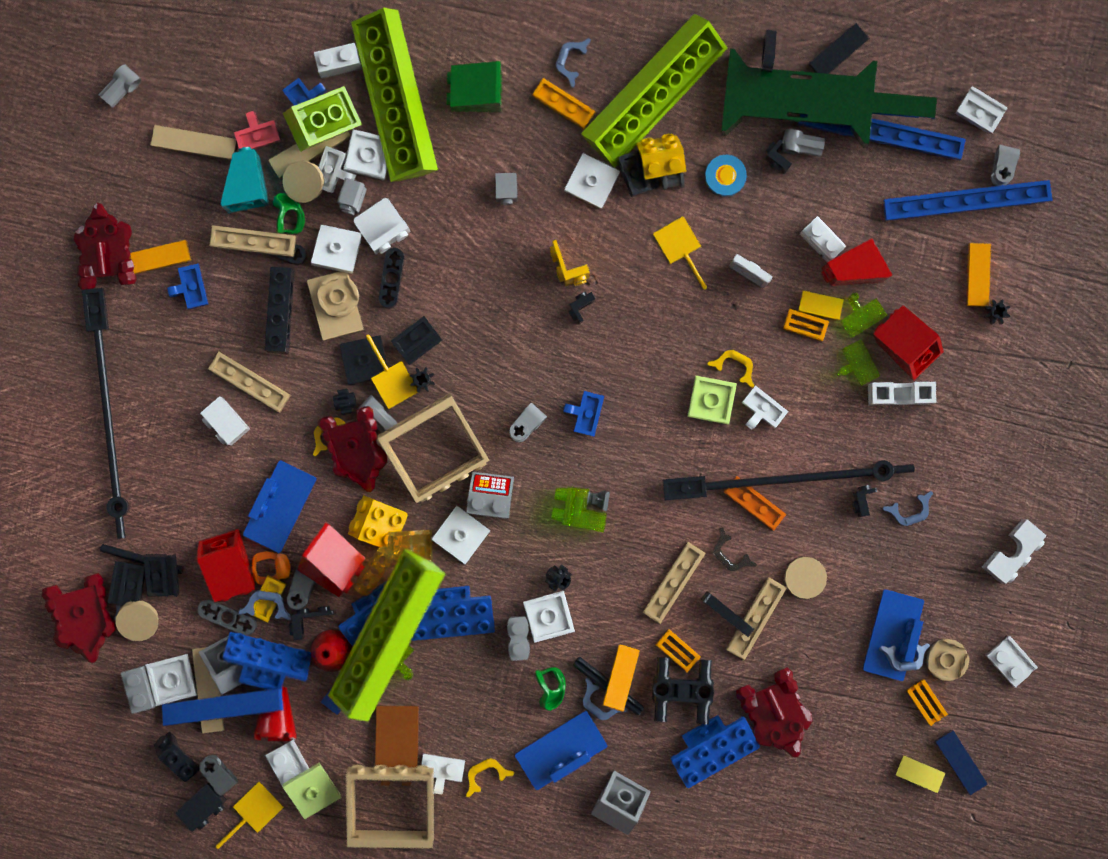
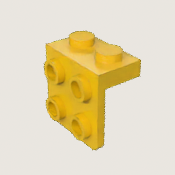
(662, 156)
(574, 276)
(375, 520)

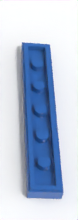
(222, 707)

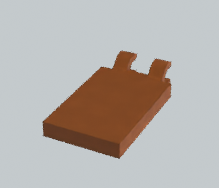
(397, 737)

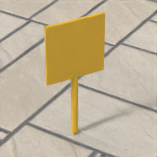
(677, 242)
(393, 382)
(256, 808)

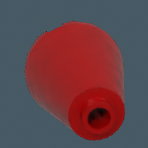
(338, 647)
(277, 724)

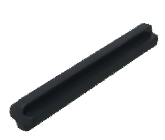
(602, 681)

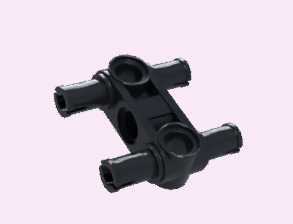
(683, 690)

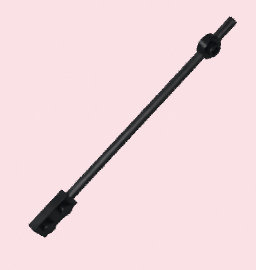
(97, 321)
(697, 486)

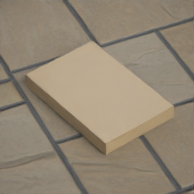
(331, 326)

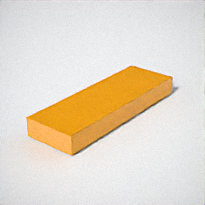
(563, 103)
(160, 257)
(978, 274)
(620, 678)

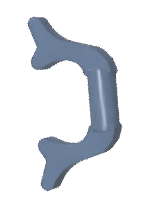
(571, 76)
(924, 500)
(271, 596)
(905, 666)
(593, 708)

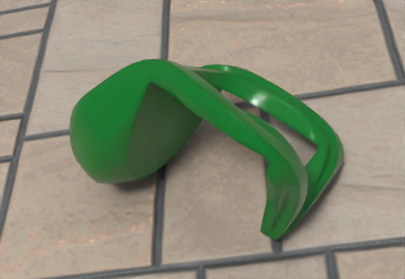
(285, 203)
(551, 698)

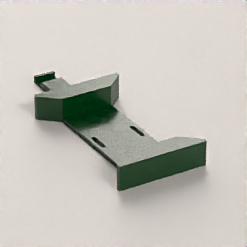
(823, 98)

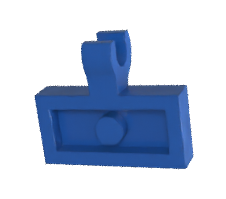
(298, 93)
(191, 286)
(587, 413)

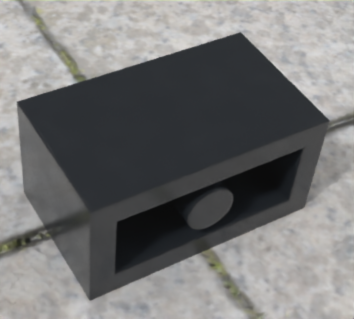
(200, 807)

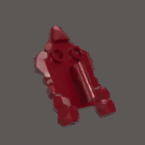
(104, 249)
(355, 448)
(80, 617)
(777, 713)

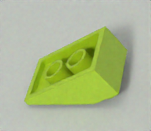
(322, 118)

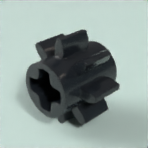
(998, 317)
(419, 374)
(344, 401)
(558, 577)

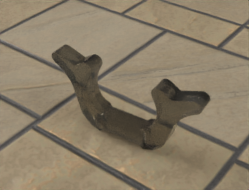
(723, 559)

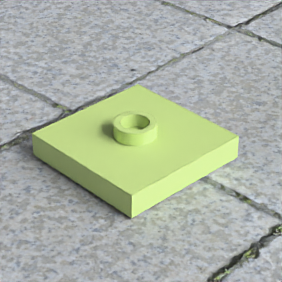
(712, 400)
(311, 790)

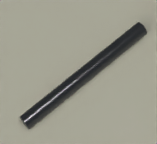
(129, 555)

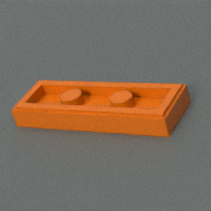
(756, 505)

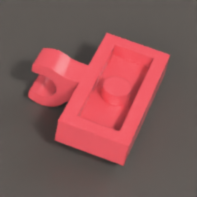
(258, 134)

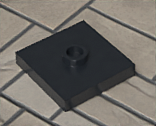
(361, 361)

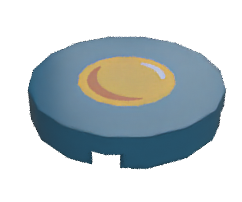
(725, 175)

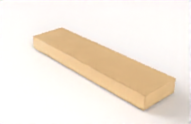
(193, 142)
(293, 154)
(252, 241)
(249, 382)
(674, 582)
(757, 617)
(206, 689)

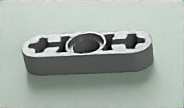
(215, 606)

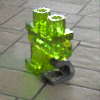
(575, 509)

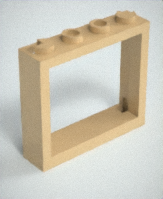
(414, 420)
(385, 838)

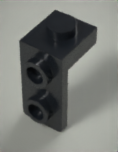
(296, 628)
(175, 758)

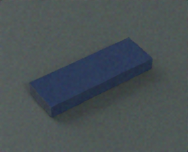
(961, 762)

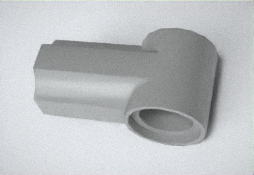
(123, 81)
(797, 142)
(383, 419)

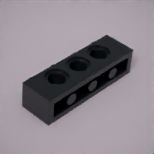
(279, 310)

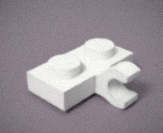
(331, 168)
(763, 408)
(444, 768)

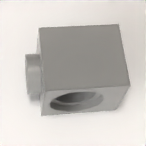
(506, 188)

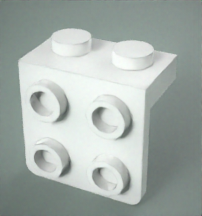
(381, 226)

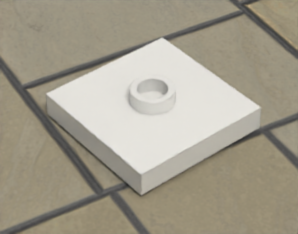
(365, 155)
(592, 181)
(336, 249)
(750, 271)
(460, 534)
(548, 616)
(171, 679)

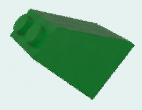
(475, 87)

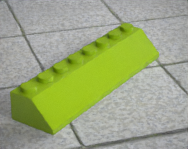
(655, 89)
(394, 95)
(385, 635)

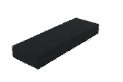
(839, 50)

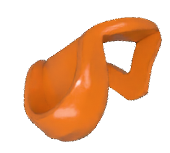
(281, 563)

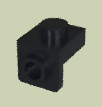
(777, 162)
(582, 301)
(860, 504)

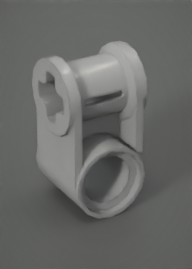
(1005, 162)
(529, 420)

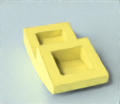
(920, 774)

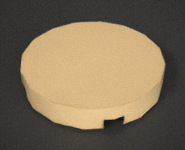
(303, 181)
(338, 296)
(805, 577)
(137, 620)
(947, 659)

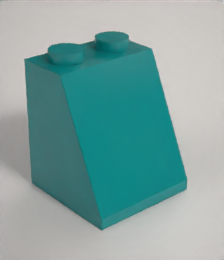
(245, 182)

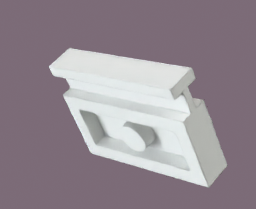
(981, 110)
(1011, 661)
(287, 762)

